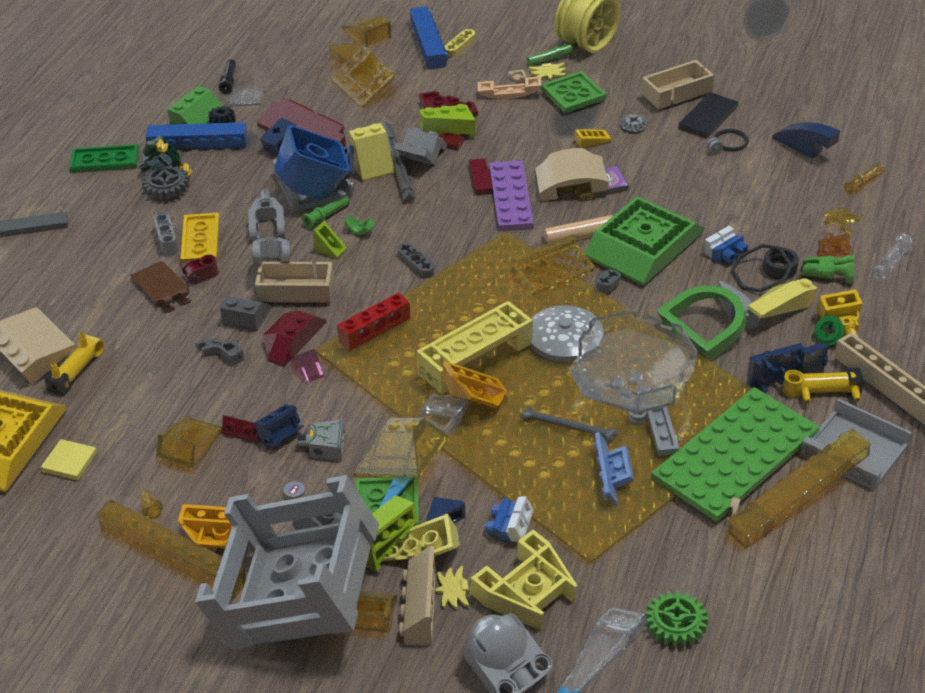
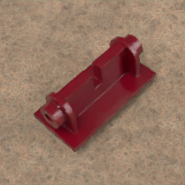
(239, 428)

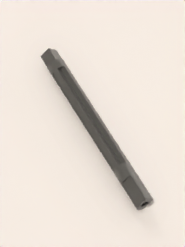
(398, 164)

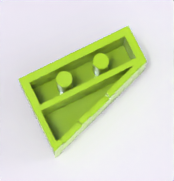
(447, 119)
(395, 522)

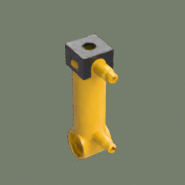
(60, 377)
(797, 383)

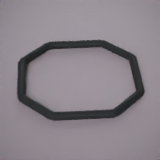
(753, 250)

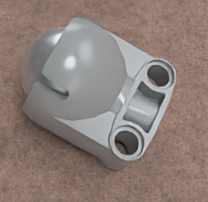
(504, 654)

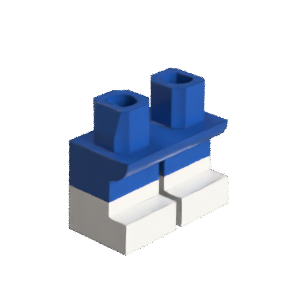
(724, 245)
(510, 519)

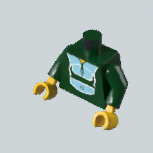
(160, 153)

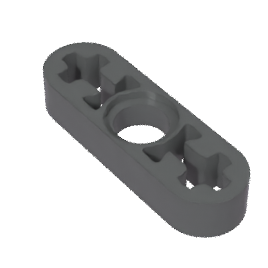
(423, 267)

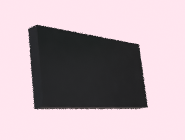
(708, 115)

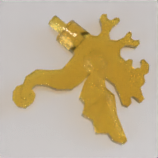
(842, 217)

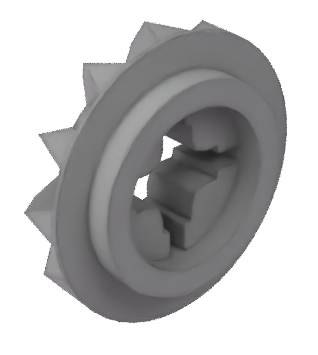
(633, 123)

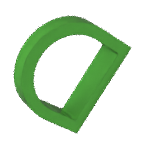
(722, 341)

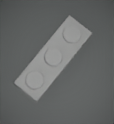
(662, 431)

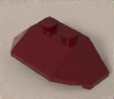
(290, 335)

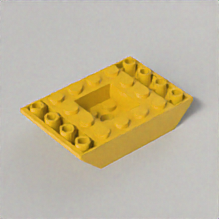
(23, 429)

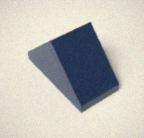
(443, 506)

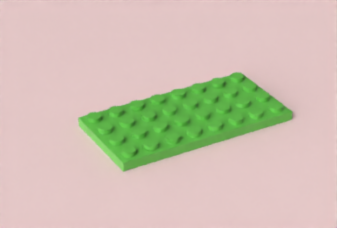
(734, 453)

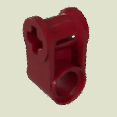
(202, 269)

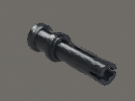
(227, 78)

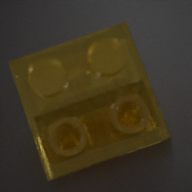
(375, 611)

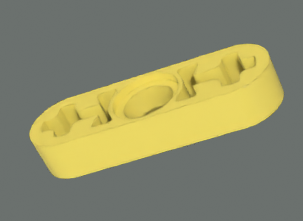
(460, 42)

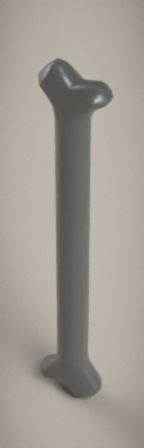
(530, 414)

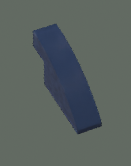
(808, 137)

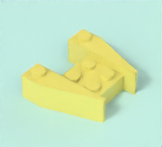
(529, 585)

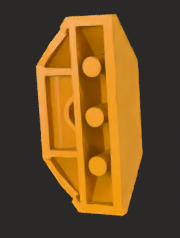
(473, 385)
(205, 525)

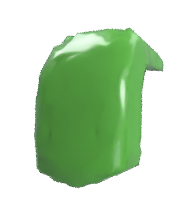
(359, 227)

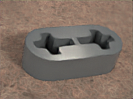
(607, 281)

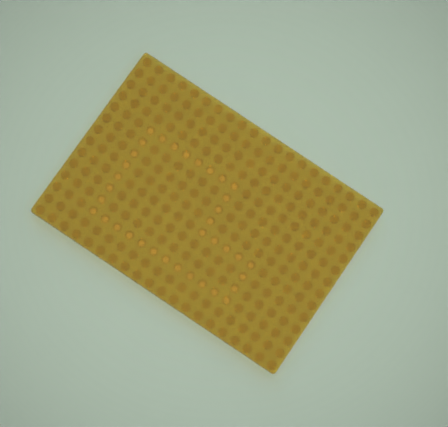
(532, 457)

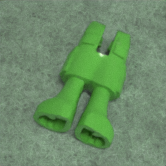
(828, 266)

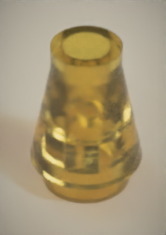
(150, 504)

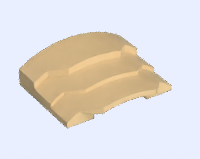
(570, 168)

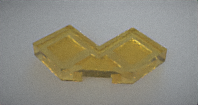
(582, 191)

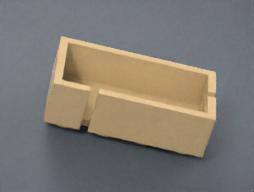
(677, 84)
(294, 282)

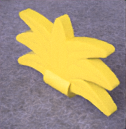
(548, 70)
(453, 588)

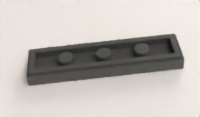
(33, 224)

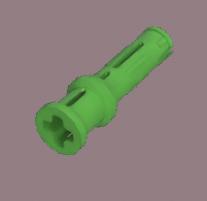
(320, 214)

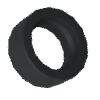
(778, 271)

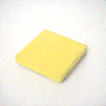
(69, 459)

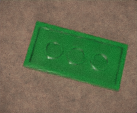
(104, 158)

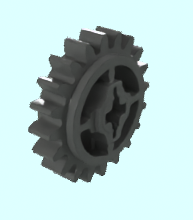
(165, 182)

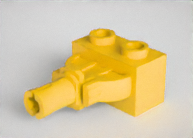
(844, 306)

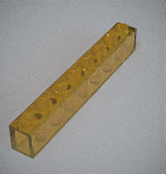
(798, 488)
(164, 544)

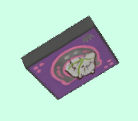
(615, 181)

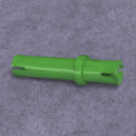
(567, 49)

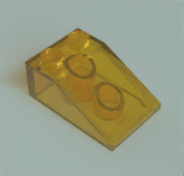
(369, 30)
(187, 442)

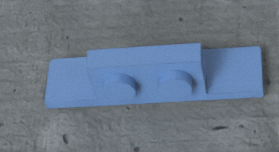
(614, 466)

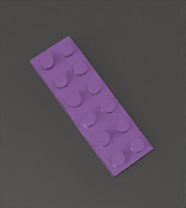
(511, 196)

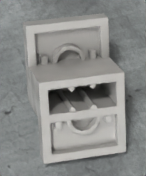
(421, 146)

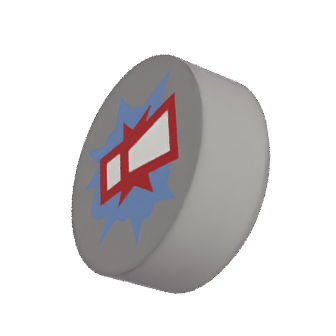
(294, 490)

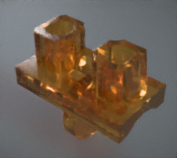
(833, 245)

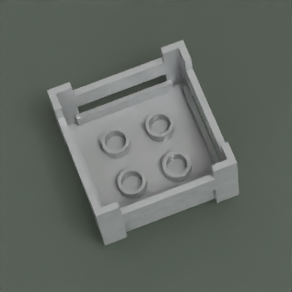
(297, 579)

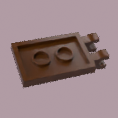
(161, 285)

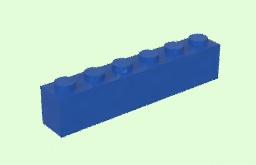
(428, 37)
(201, 135)

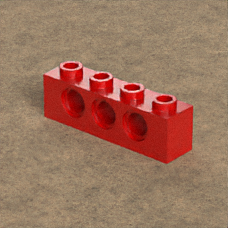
(373, 321)

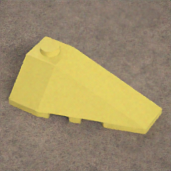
(784, 298)
(436, 532)

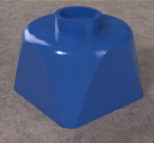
(310, 163)

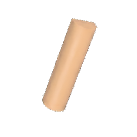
(580, 229)

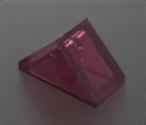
(308, 365)

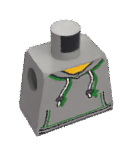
(325, 440)

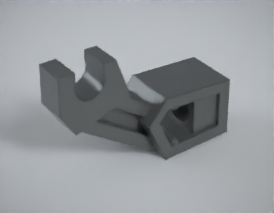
(229, 350)

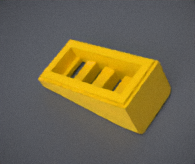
(589, 138)

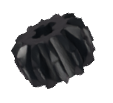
(222, 115)

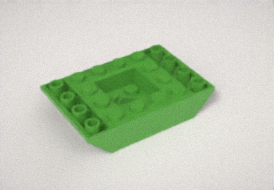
(641, 240)

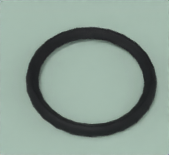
(736, 131)

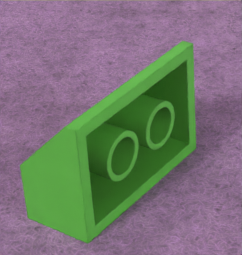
(193, 107)

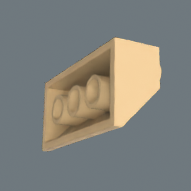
(419, 598)

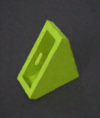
(327, 241)

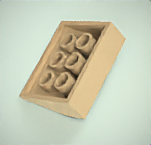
(33, 343)

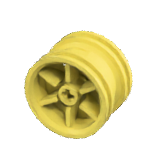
(587, 22)

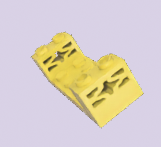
(474, 339)

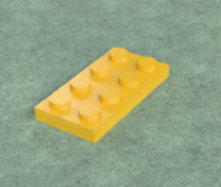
(199, 236)

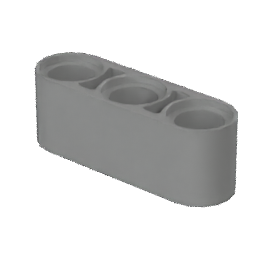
(165, 233)

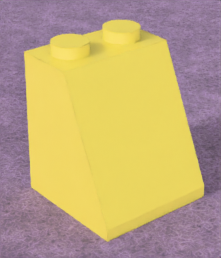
(371, 152)

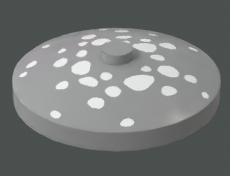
(558, 332)

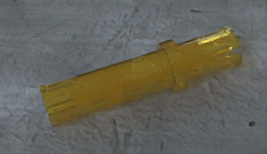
(860, 179)

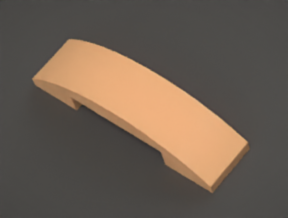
(511, 91)

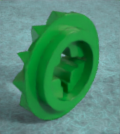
(826, 323)

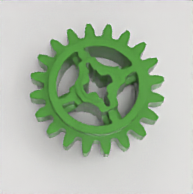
(676, 618)

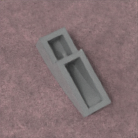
(752, 319)

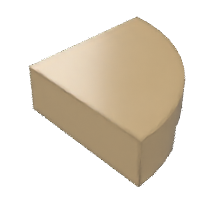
(517, 76)
(735, 502)

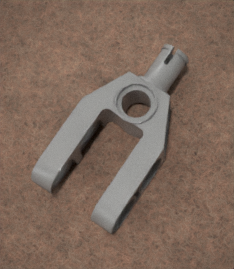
(266, 209)
(270, 248)

